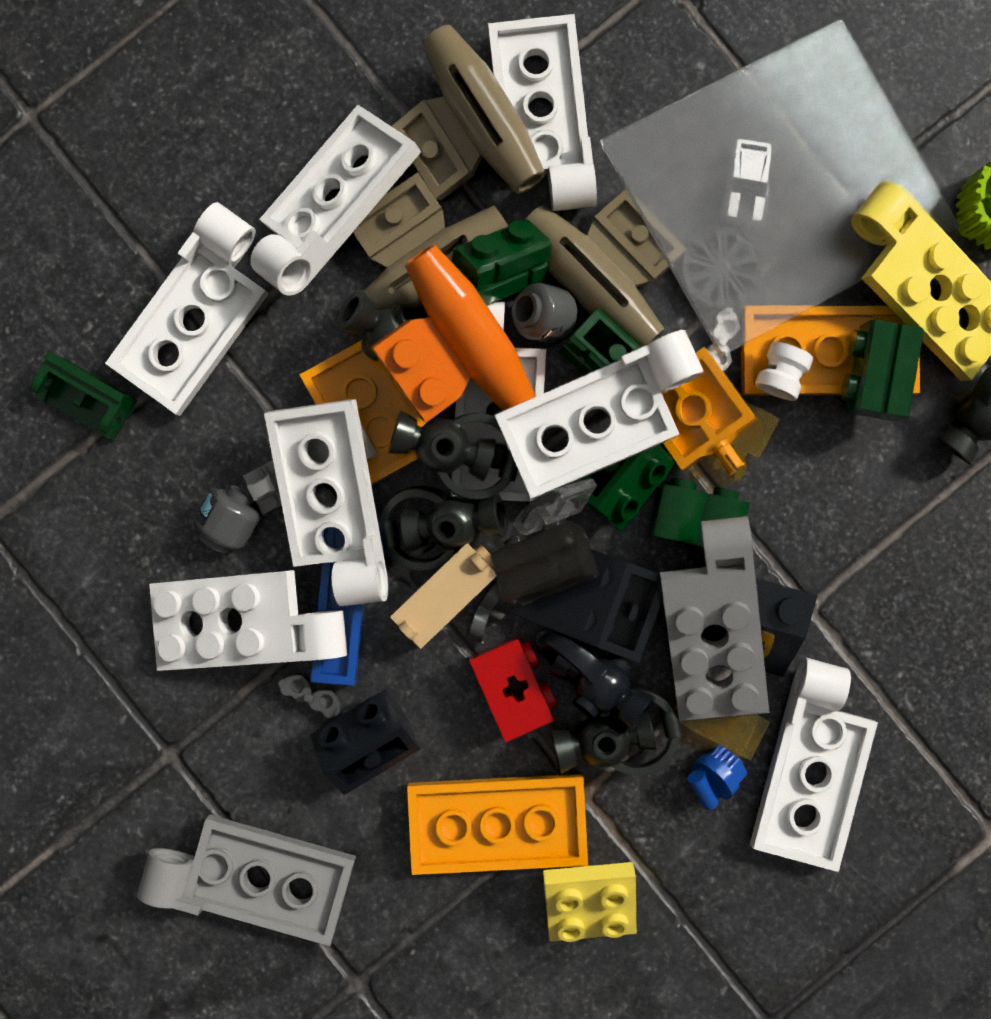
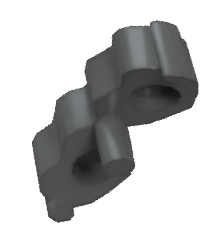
(483, 611)
(301, 691)

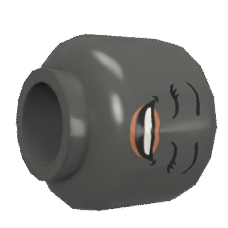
(544, 313)

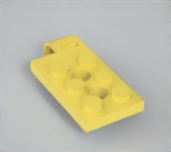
(903, 273)

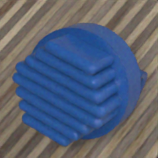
(716, 776)

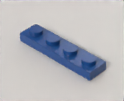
(341, 669)

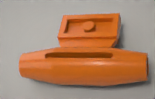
(456, 342)

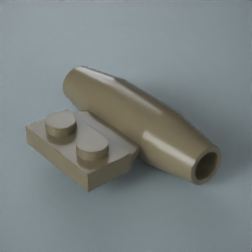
(467, 122)
(406, 224)
(607, 264)

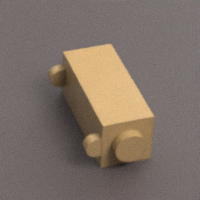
(445, 594)

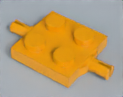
(707, 417)

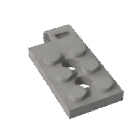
(723, 596)
(219, 880)

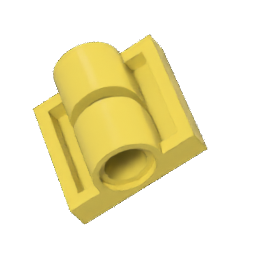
(590, 901)

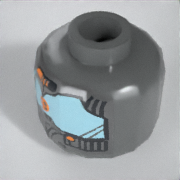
(227, 519)

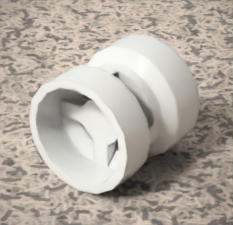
(784, 371)

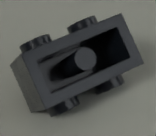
(364, 742)

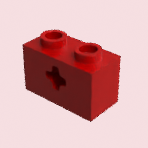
(513, 713)

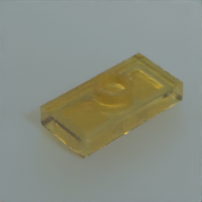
(736, 733)

